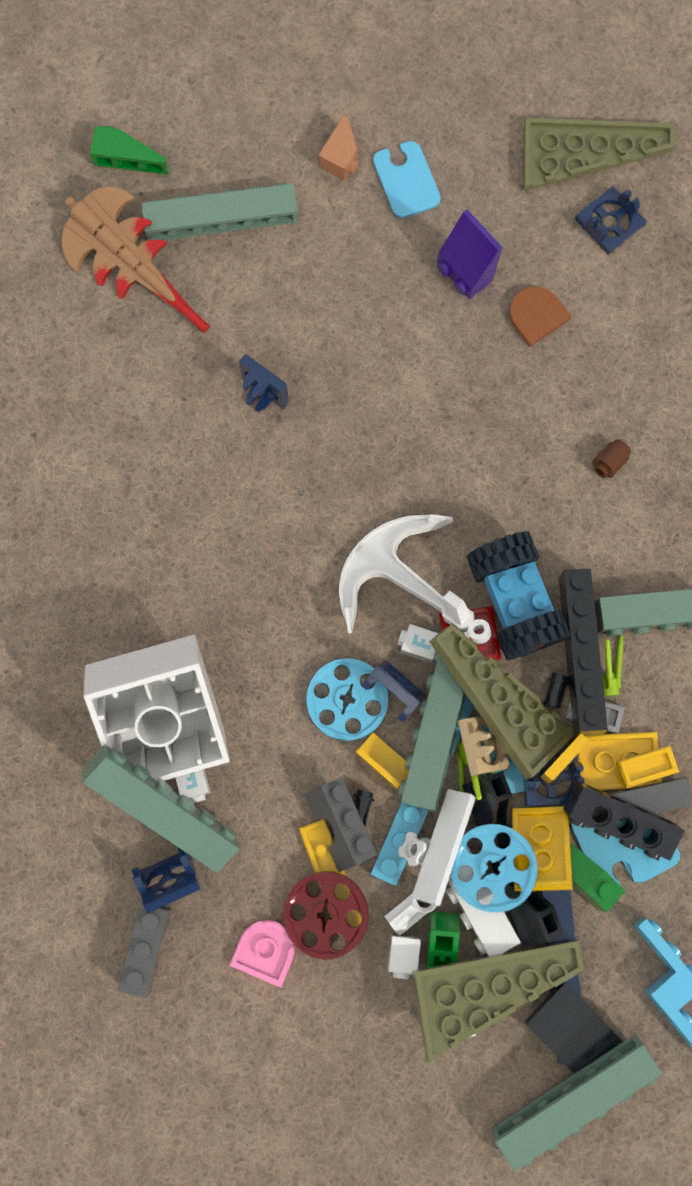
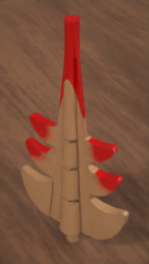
(95, 227)

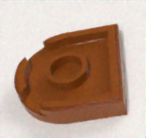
(536, 314)

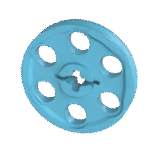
(354, 711)
(494, 882)

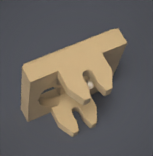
(478, 755)

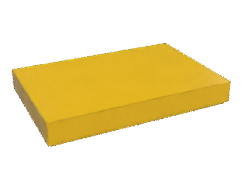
(603, 752)
(549, 837)

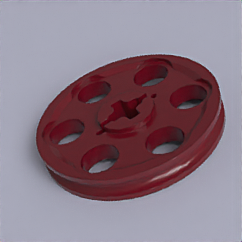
(315, 923)

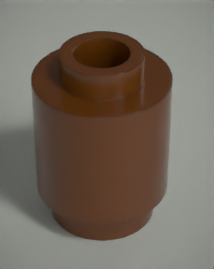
(611, 459)

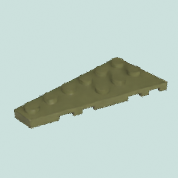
(578, 147)
(507, 706)
(479, 992)

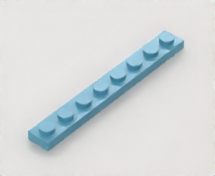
(408, 819)

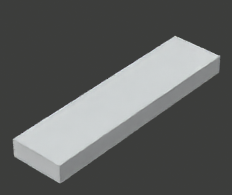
(443, 847)

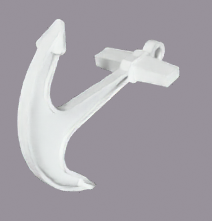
(378, 558)

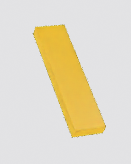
(316, 839)

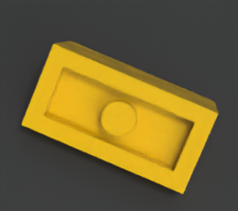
(383, 760)

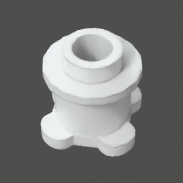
(414, 849)

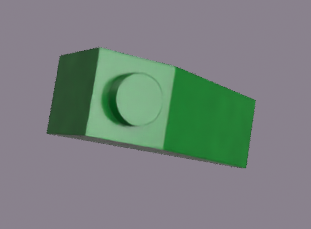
(121, 151)
(593, 881)
(442, 939)

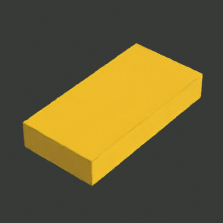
(565, 758)
(647, 767)

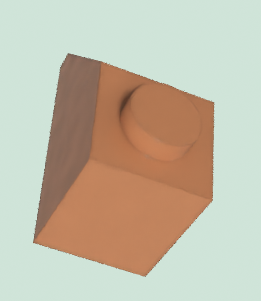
(340, 151)

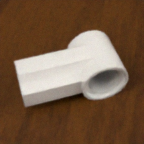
(407, 914)

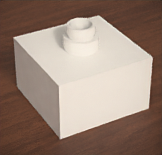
(158, 708)

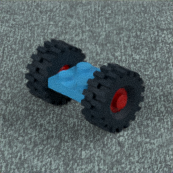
(518, 595)

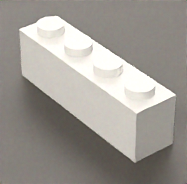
(491, 928)

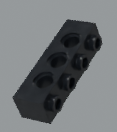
(664, 834)

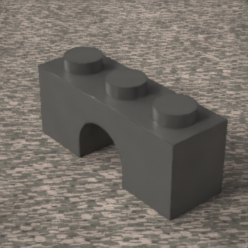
(351, 838)
(143, 951)

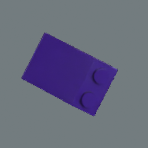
(469, 256)

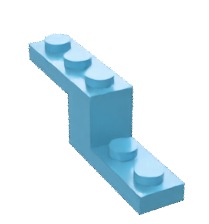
(673, 987)

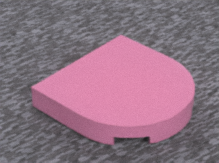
(264, 952)

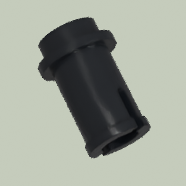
(556, 690)
(362, 803)

